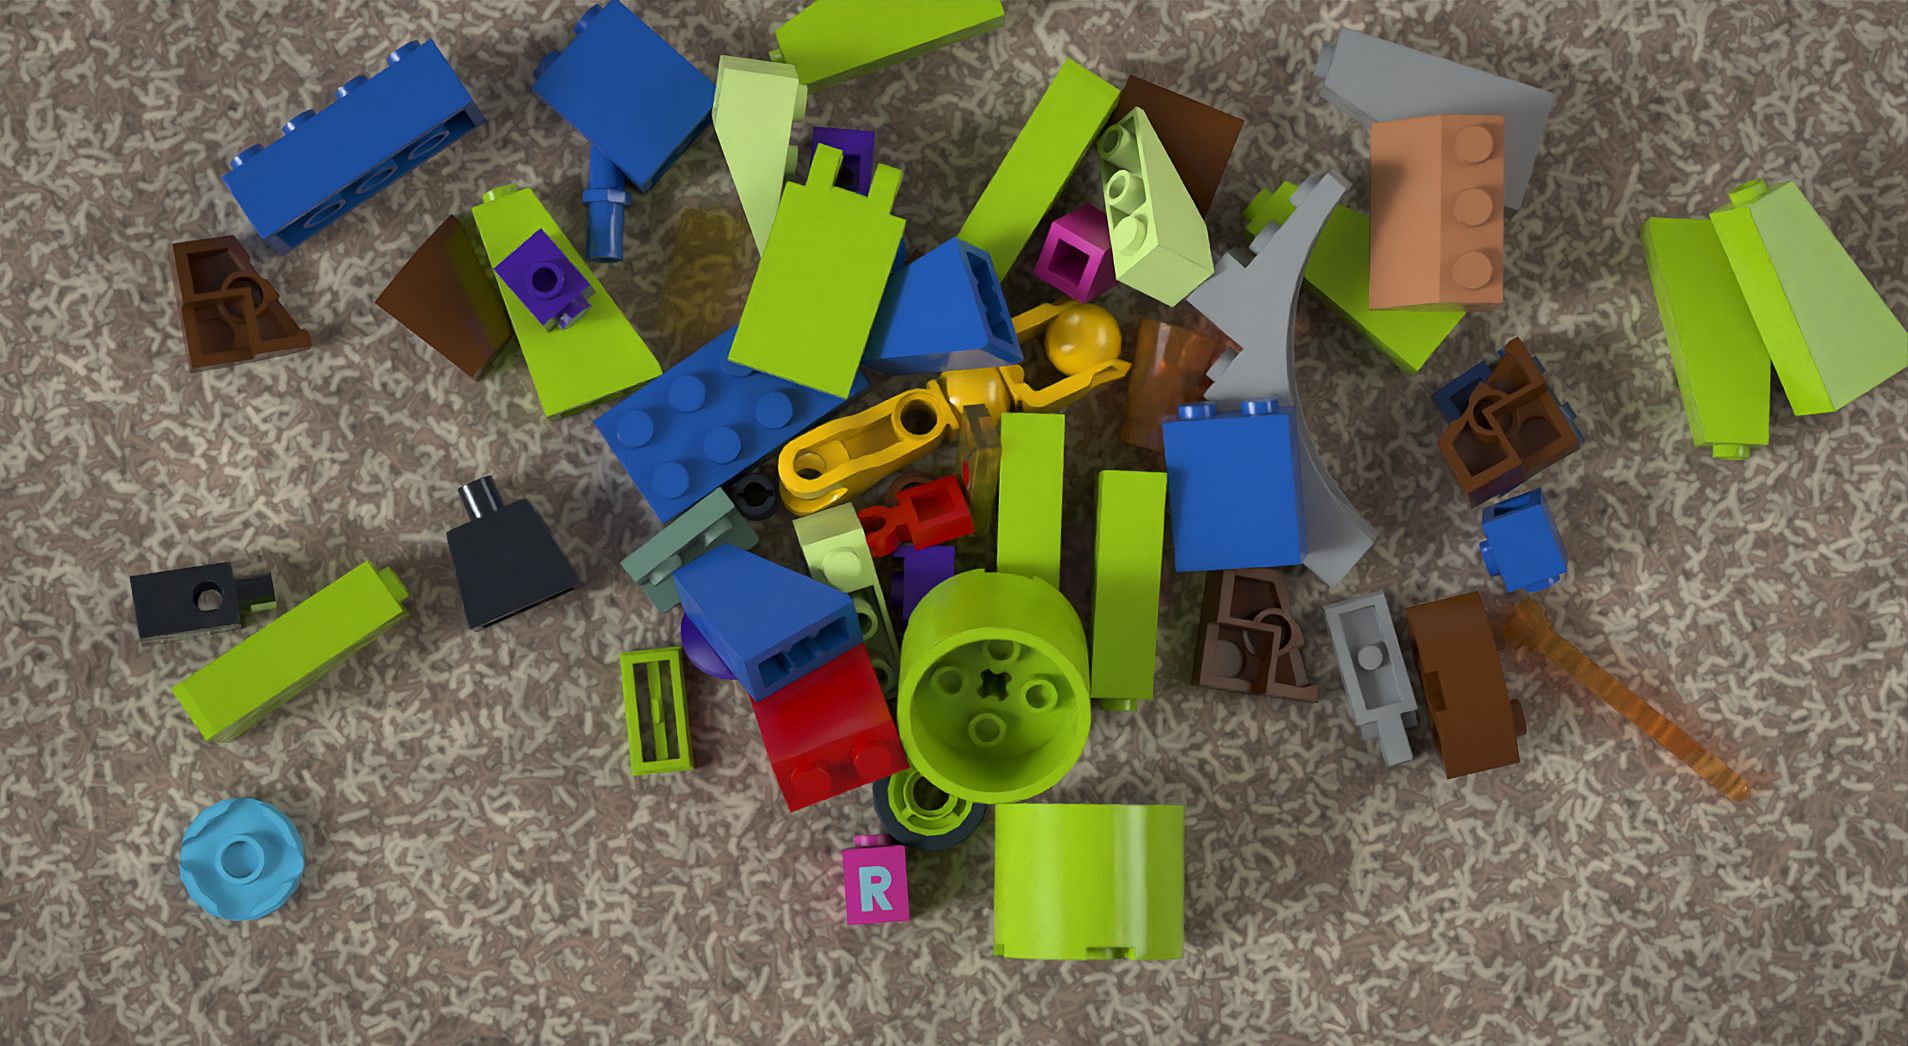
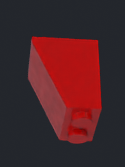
(830, 731)

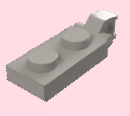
(1373, 672)

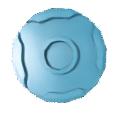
(264, 852)

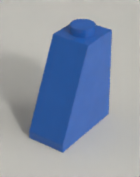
(943, 316)
(765, 617)

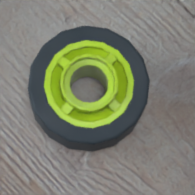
(920, 827)

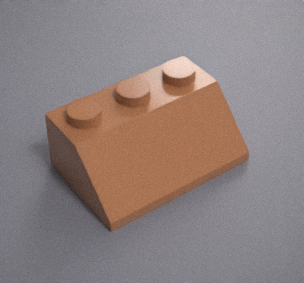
(1437, 214)

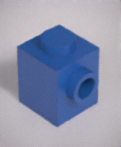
(1523, 542)

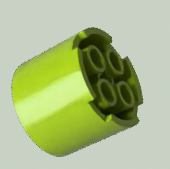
(988, 731)
(1089, 881)

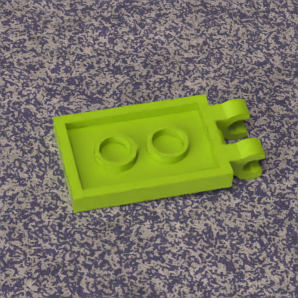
(821, 278)

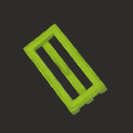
(662, 763)

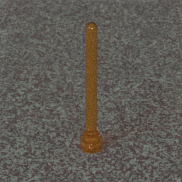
(1532, 629)

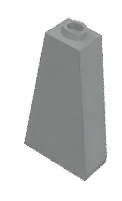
(1392, 82)

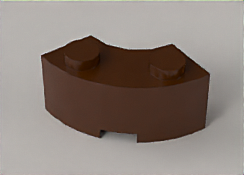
(1465, 684)

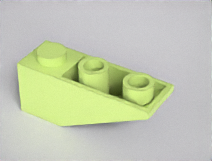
(754, 125)
(1152, 220)
(840, 558)

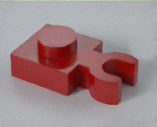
(924, 514)

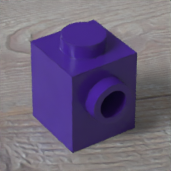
(546, 282)

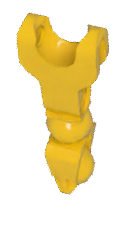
(870, 445)

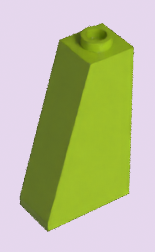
(857, 37)
(1040, 165)
(1340, 281)
(1808, 298)
(1710, 336)
(574, 367)
(1030, 495)
(1125, 586)
(292, 652)

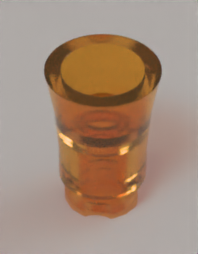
(1164, 374)

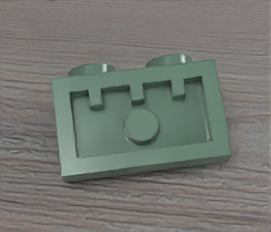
(688, 537)

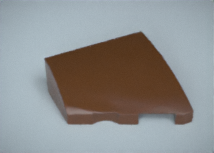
(1192, 134)
(450, 301)
(227, 308)
(1506, 430)
(1250, 638)

